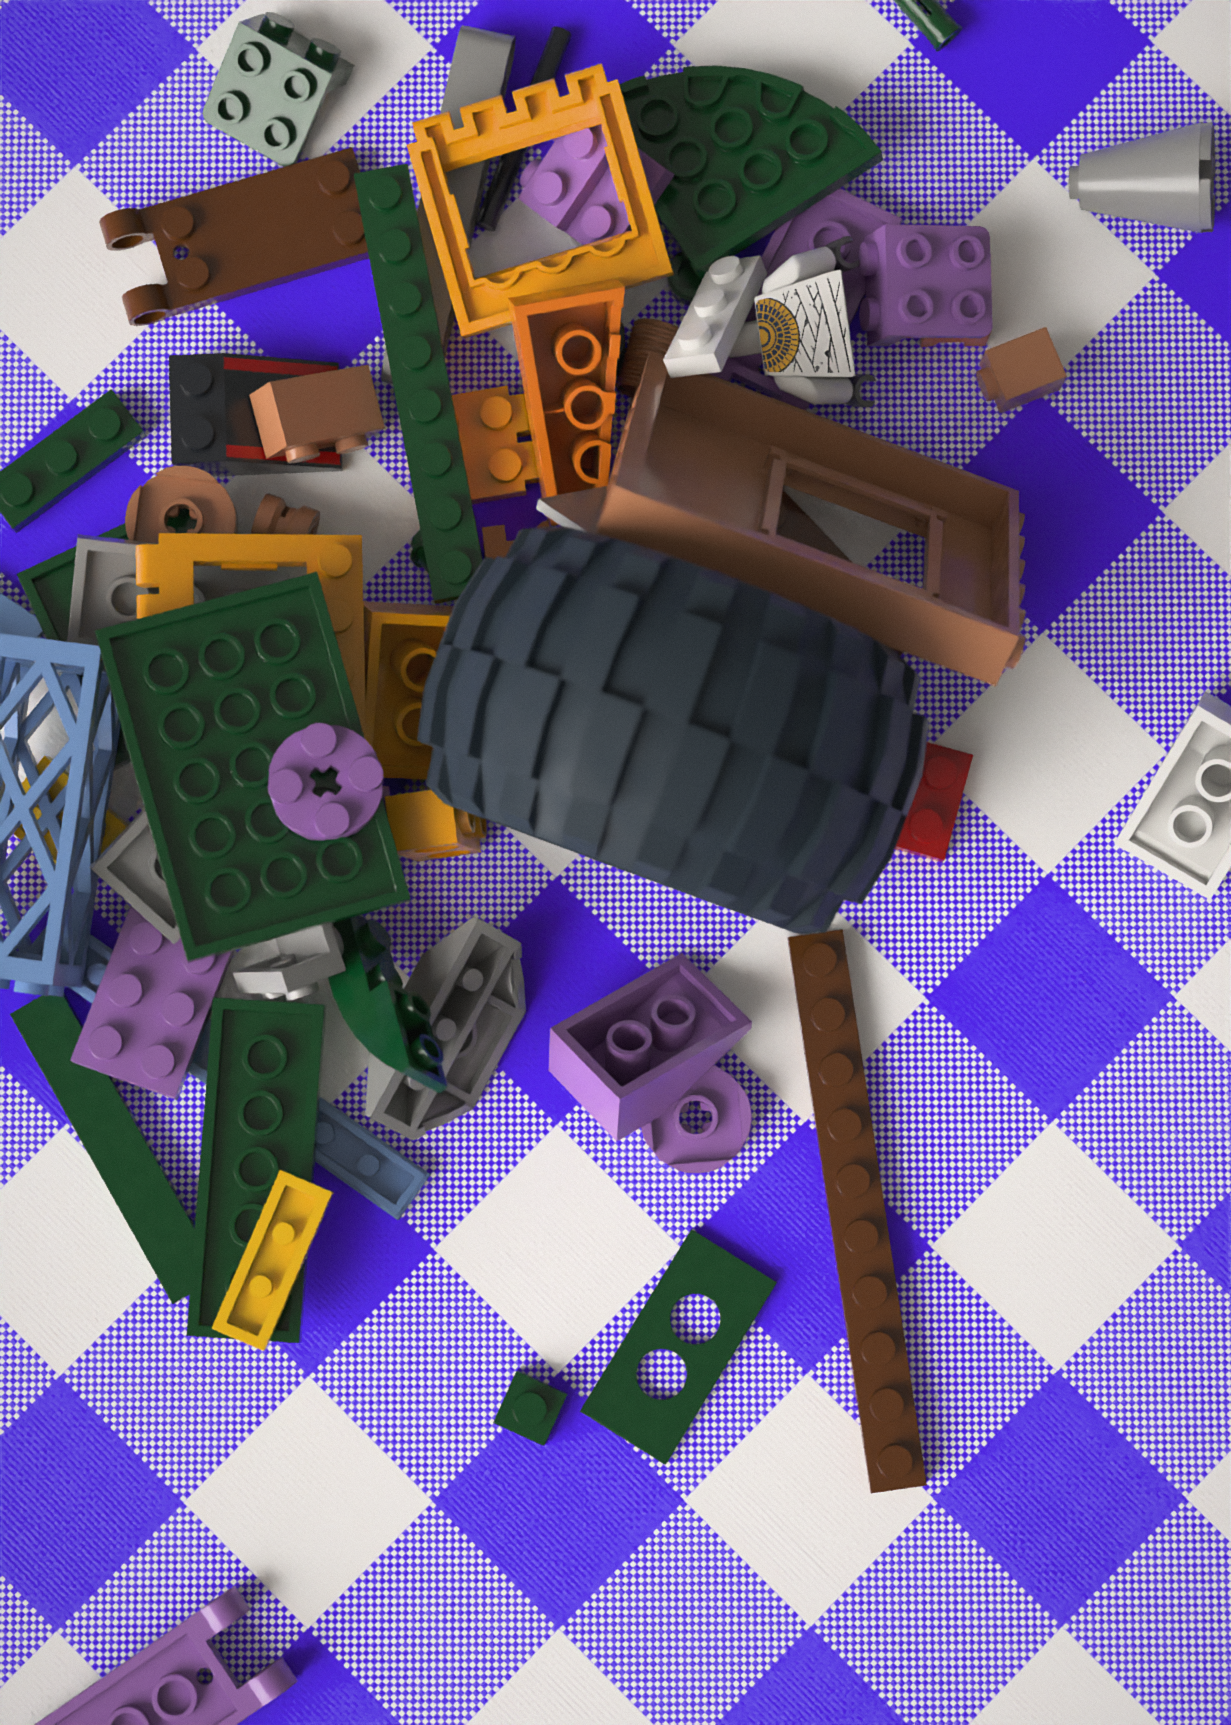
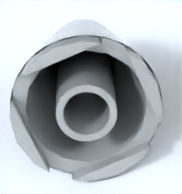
(1152, 179)

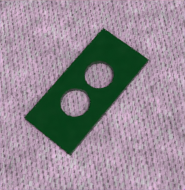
(661, 1423)

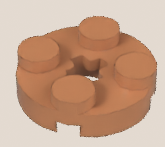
(175, 490)

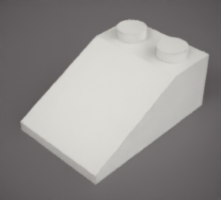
(1186, 809)

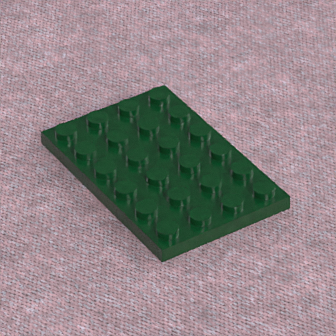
(202, 714)

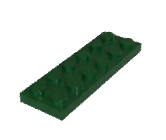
(255, 1123)

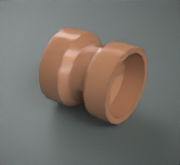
(277, 518)

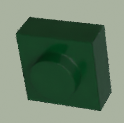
(530, 1408)

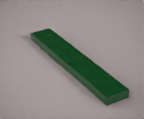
(112, 1142)

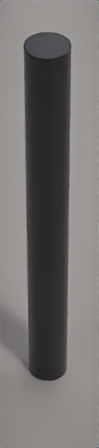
(510, 162)

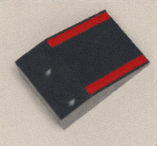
(215, 417)

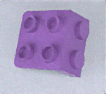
(925, 283)

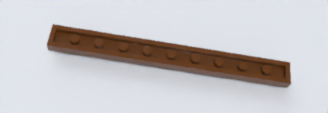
(856, 1212)

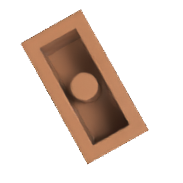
(317, 413)

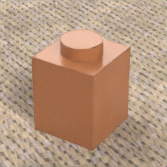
(1020, 370)

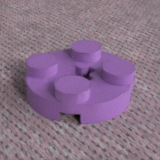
(319, 749)
(719, 1138)

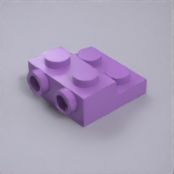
(577, 189)

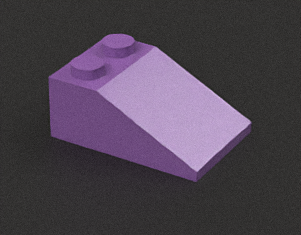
(644, 1045)

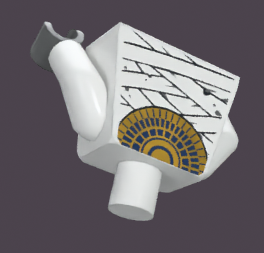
(806, 329)

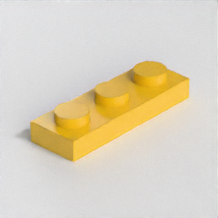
(272, 1260)

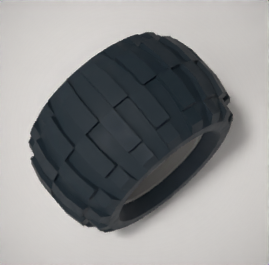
(674, 726)

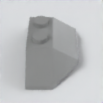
(475, 1007)

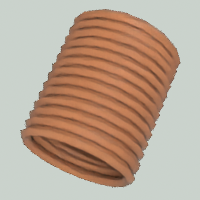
(646, 337)

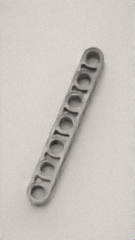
(477, 73)

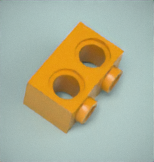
(431, 829)

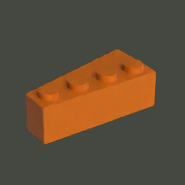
(568, 376)

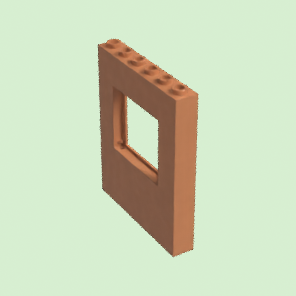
(706, 484)

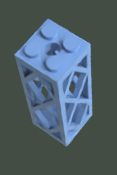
(61, 949)

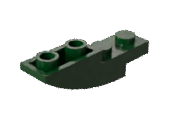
(378, 1009)

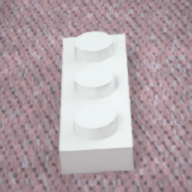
(715, 316)

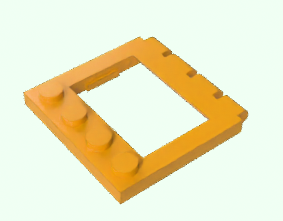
(491, 131)
(332, 556)

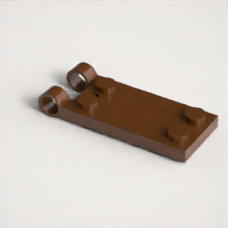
(244, 235)

